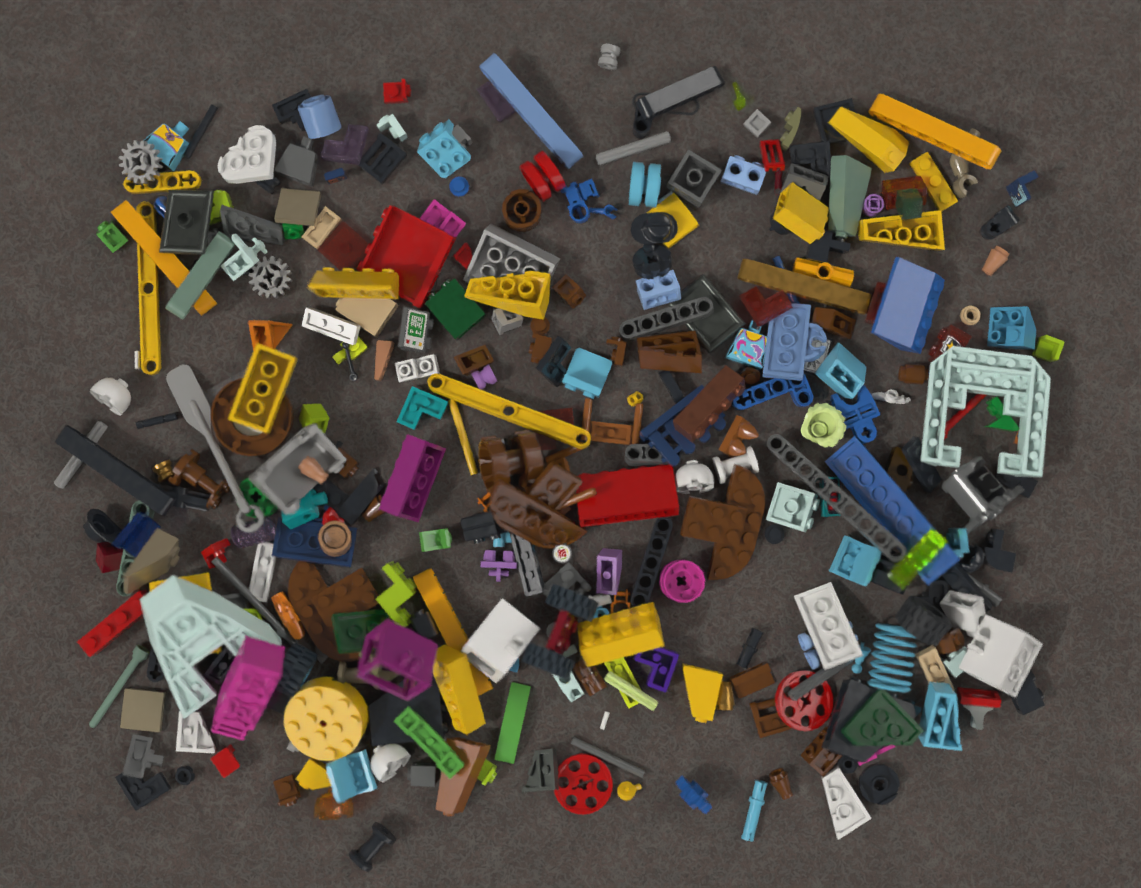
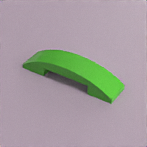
(512, 722)
(430, 742)

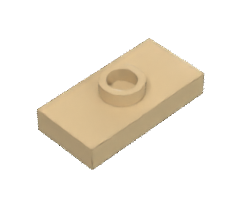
(324, 226)

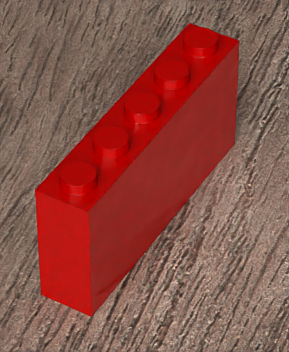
(628, 495)

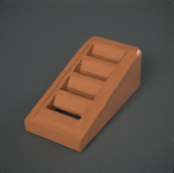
(383, 354)

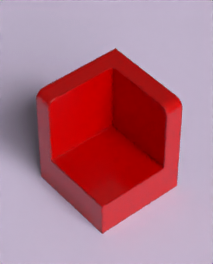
(225, 761)

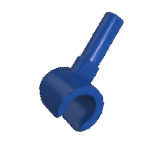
(606, 211)

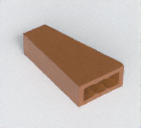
(456, 791)

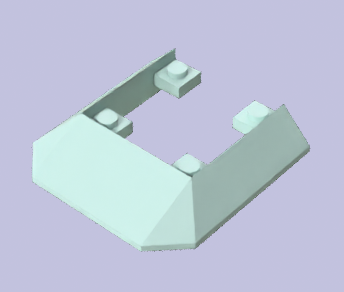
(989, 373)

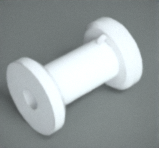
(725, 467)

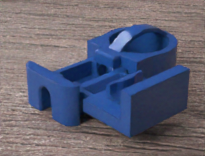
(580, 194)

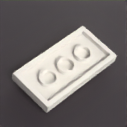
(828, 626)

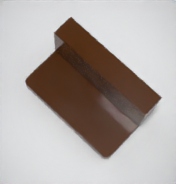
(752, 679)

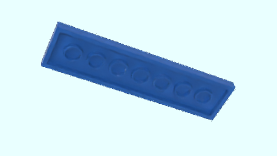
(887, 503)

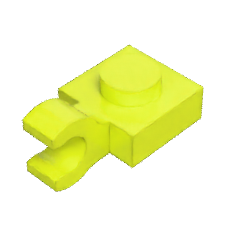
(355, 351)

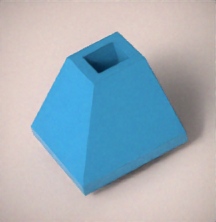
(1011, 328)

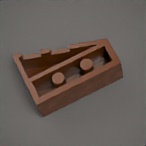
(670, 352)

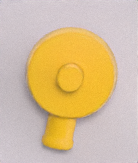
(627, 790)

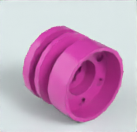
(693, 581)

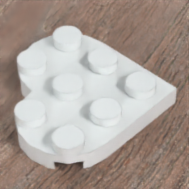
(251, 158)

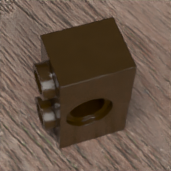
(895, 459)

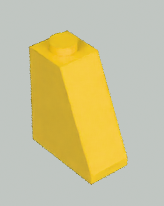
(702, 691)

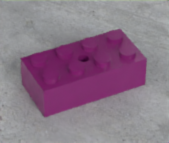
(412, 478)

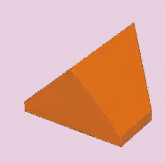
(267, 332)

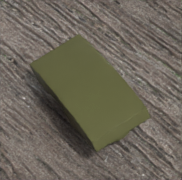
(792, 125)

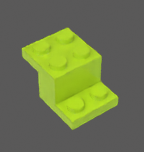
(397, 594)

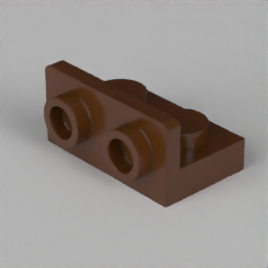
(819, 758)

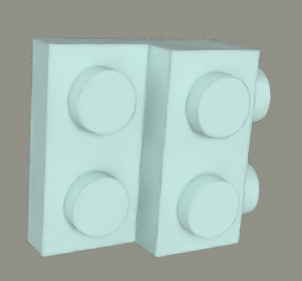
(793, 507)

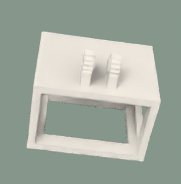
(499, 640)
(1000, 655)

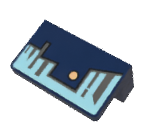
(1018, 190)

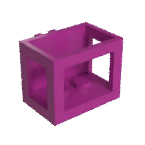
(401, 652)

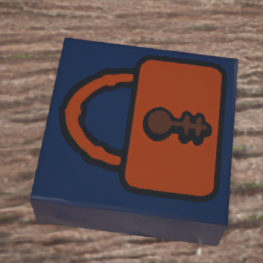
(335, 176)

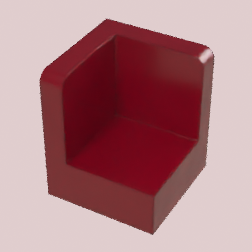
(108, 557)

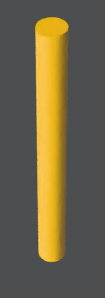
(463, 437)

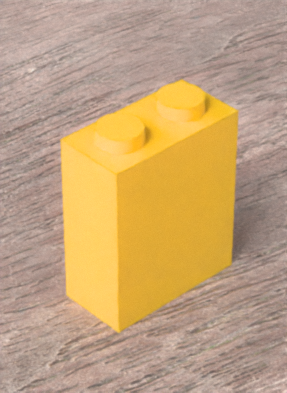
(801, 213)

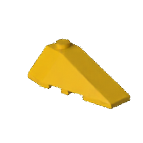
(875, 140)

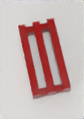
(774, 165)

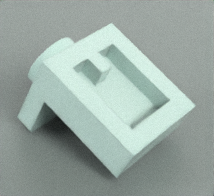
(396, 129)

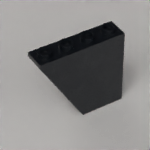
(849, 701)
(389, 706)

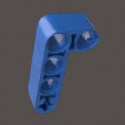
(769, 393)

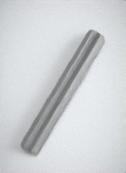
(633, 148)
(74, 463)

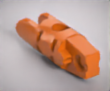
(288, 615)

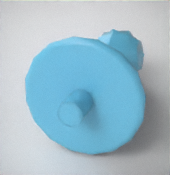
(857, 668)

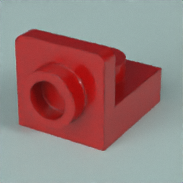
(396, 92)
(215, 550)

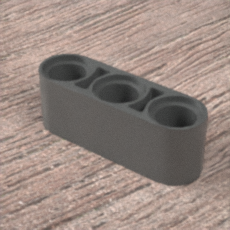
(643, 459)

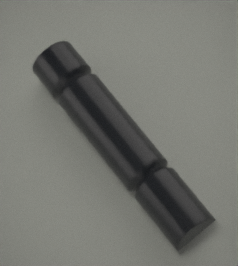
(156, 420)

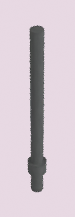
(280, 629)

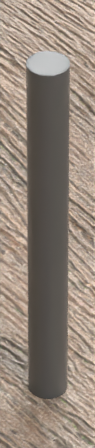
(607, 757)

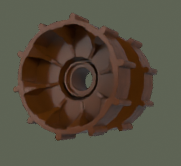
(522, 460)

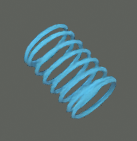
(882, 681)

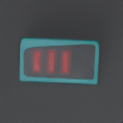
(826, 509)

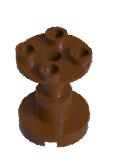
(189, 470)

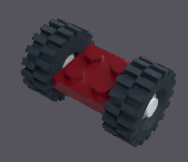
(571, 605)

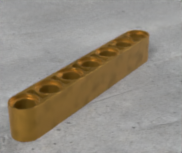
(804, 286)

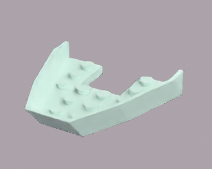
(186, 627)

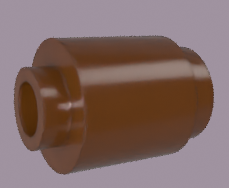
(913, 374)

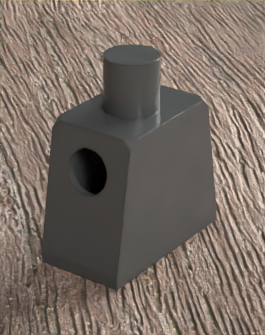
(299, 163)

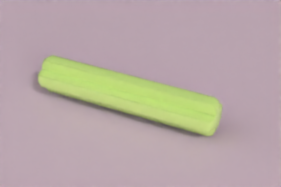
(631, 690)

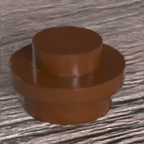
(540, 326)
(751, 375)

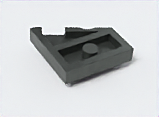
(543, 772)

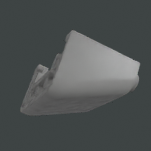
(282, 479)

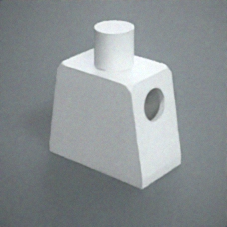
(964, 611)

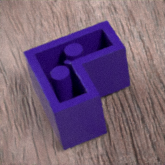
(662, 663)

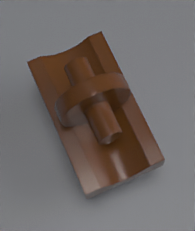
(589, 677)

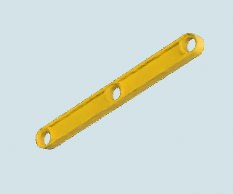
(148, 303)
(522, 415)

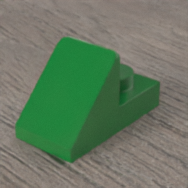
(1002, 422)

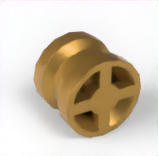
(163, 470)

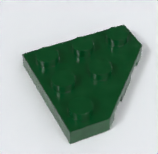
(881, 723)

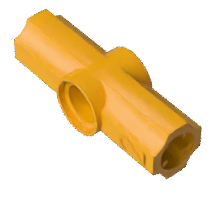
(834, 274)

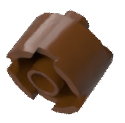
(513, 203)

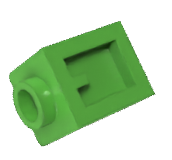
(111, 235)

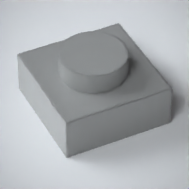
(757, 123)

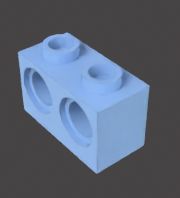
(742, 179)
(658, 290)

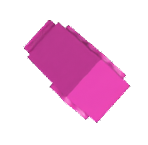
(247, 687)

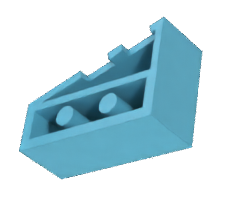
(940, 718)

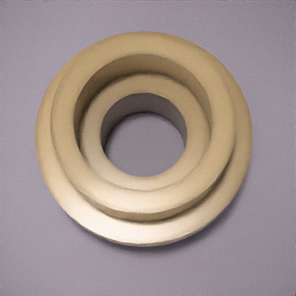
(976, 315)

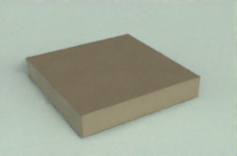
(297, 207)
(142, 710)

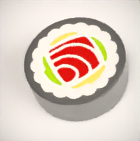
(562, 553)

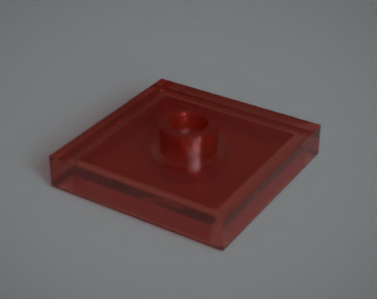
(344, 247)

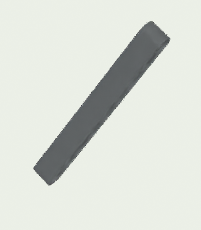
(830, 488)

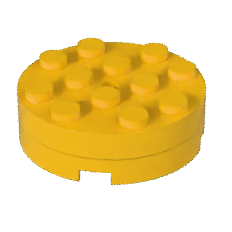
(326, 719)

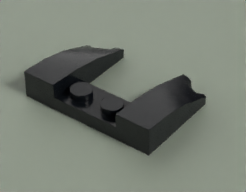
(350, 506)

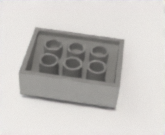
(505, 253)

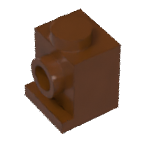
(539, 348)

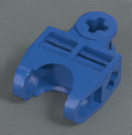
(862, 421)

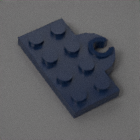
(303, 544)

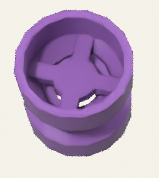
(871, 209)
(484, 377)

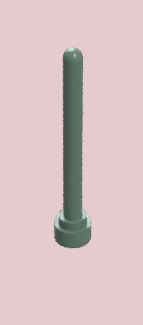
(139, 654)

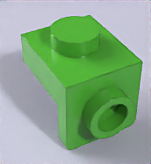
(435, 539)

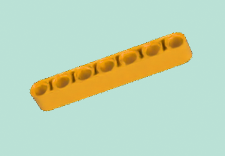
(935, 131)
(150, 243)
(447, 621)

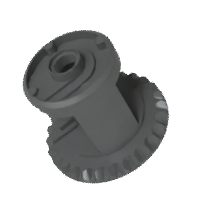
(982, 487)

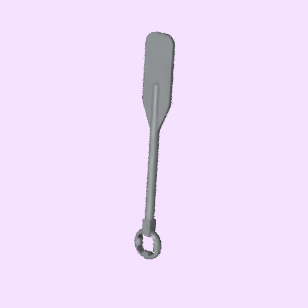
(198, 414)

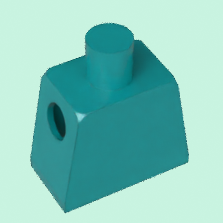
(307, 511)

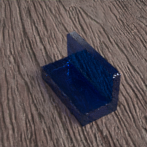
(136, 534)

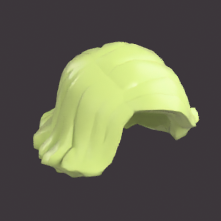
(823, 425)

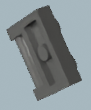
(566, 578)

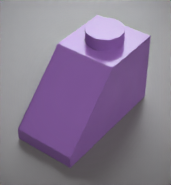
(608, 571)

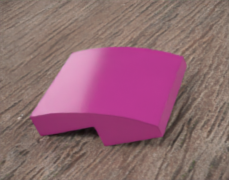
(443, 218)

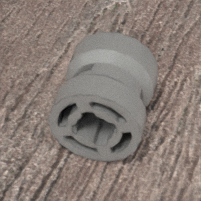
(609, 56)

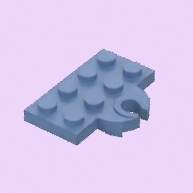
(790, 343)

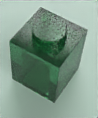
(909, 203)

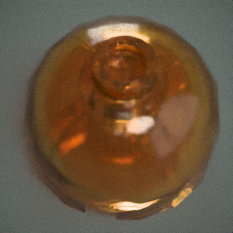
(328, 809)

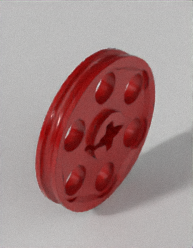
(801, 709)
(591, 787)

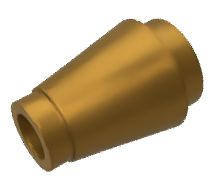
(725, 697)

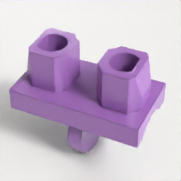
(489, 560)

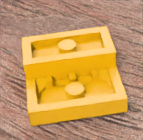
(676, 208)

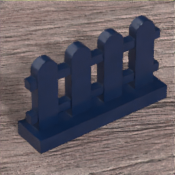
(666, 421)

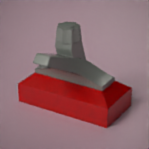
(978, 703)

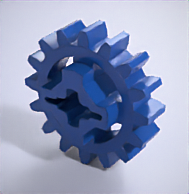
(693, 794)

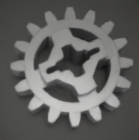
(139, 162)
(278, 275)

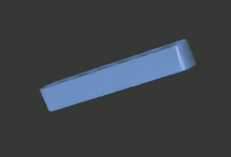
(531, 111)

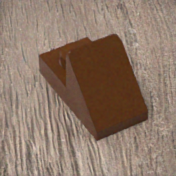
(473, 360)

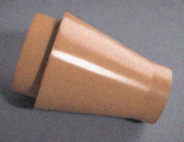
(996, 259)
(312, 469)

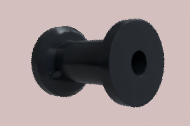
(367, 852)

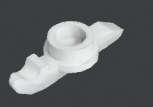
(891, 396)

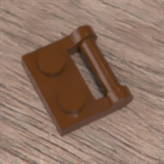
(769, 723)

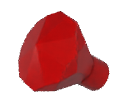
(331, 515)

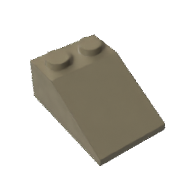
(153, 560)

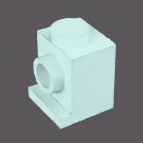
(953, 661)

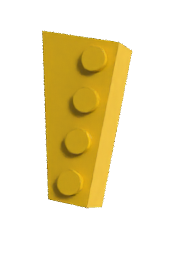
(914, 233)
(458, 689)

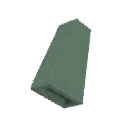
(847, 194)

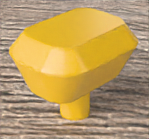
(635, 398)

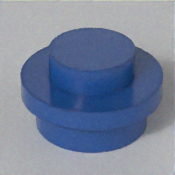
(459, 186)

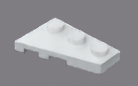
(843, 803)

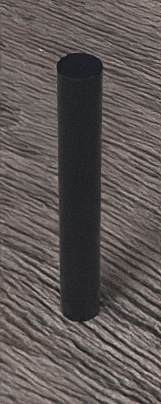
(200, 131)

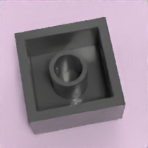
(693, 178)

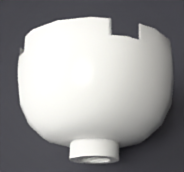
(113, 394)
(693, 477)
(388, 760)

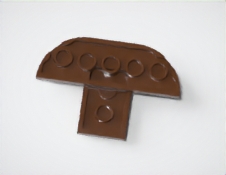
(535, 513)
(728, 524)
(317, 602)

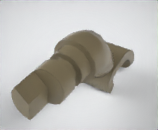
(961, 168)

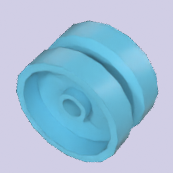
(645, 184)

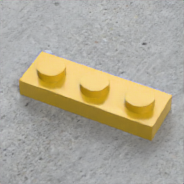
(934, 181)

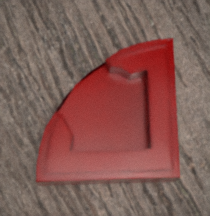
(464, 256)

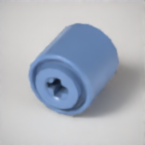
(319, 116)

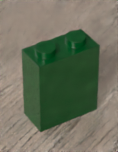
(453, 309)

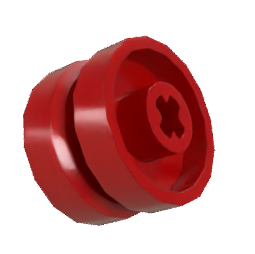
(542, 176)

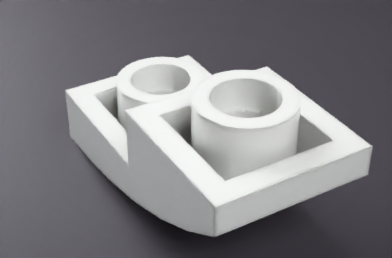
(417, 368)

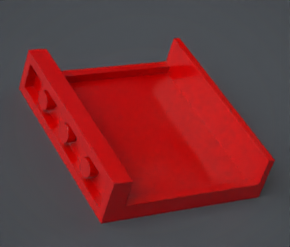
(410, 249)

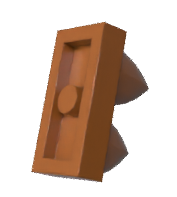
(739, 430)

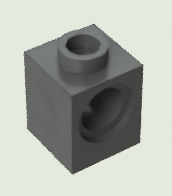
(422, 774)

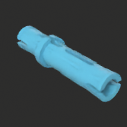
(756, 802)

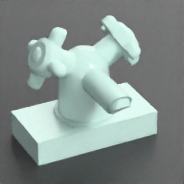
(244, 258)

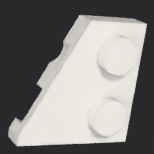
(194, 734)

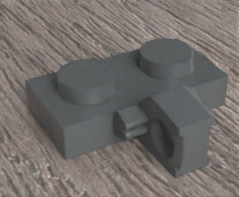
(140, 757)

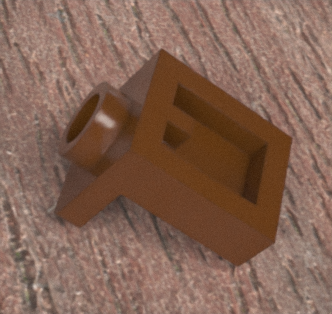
(569, 291)
(617, 355)
(287, 790)

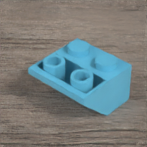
(842, 372)

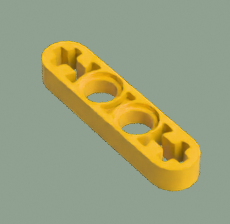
(163, 183)

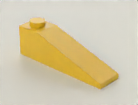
(519, 294)

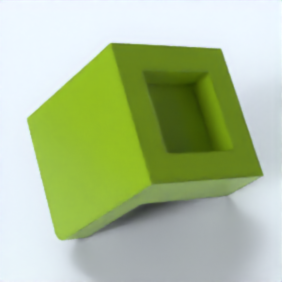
(1048, 348)
(315, 415)

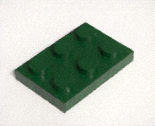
(353, 627)

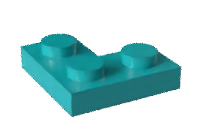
(418, 403)

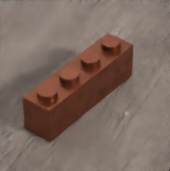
(709, 404)

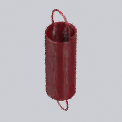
(778, 179)

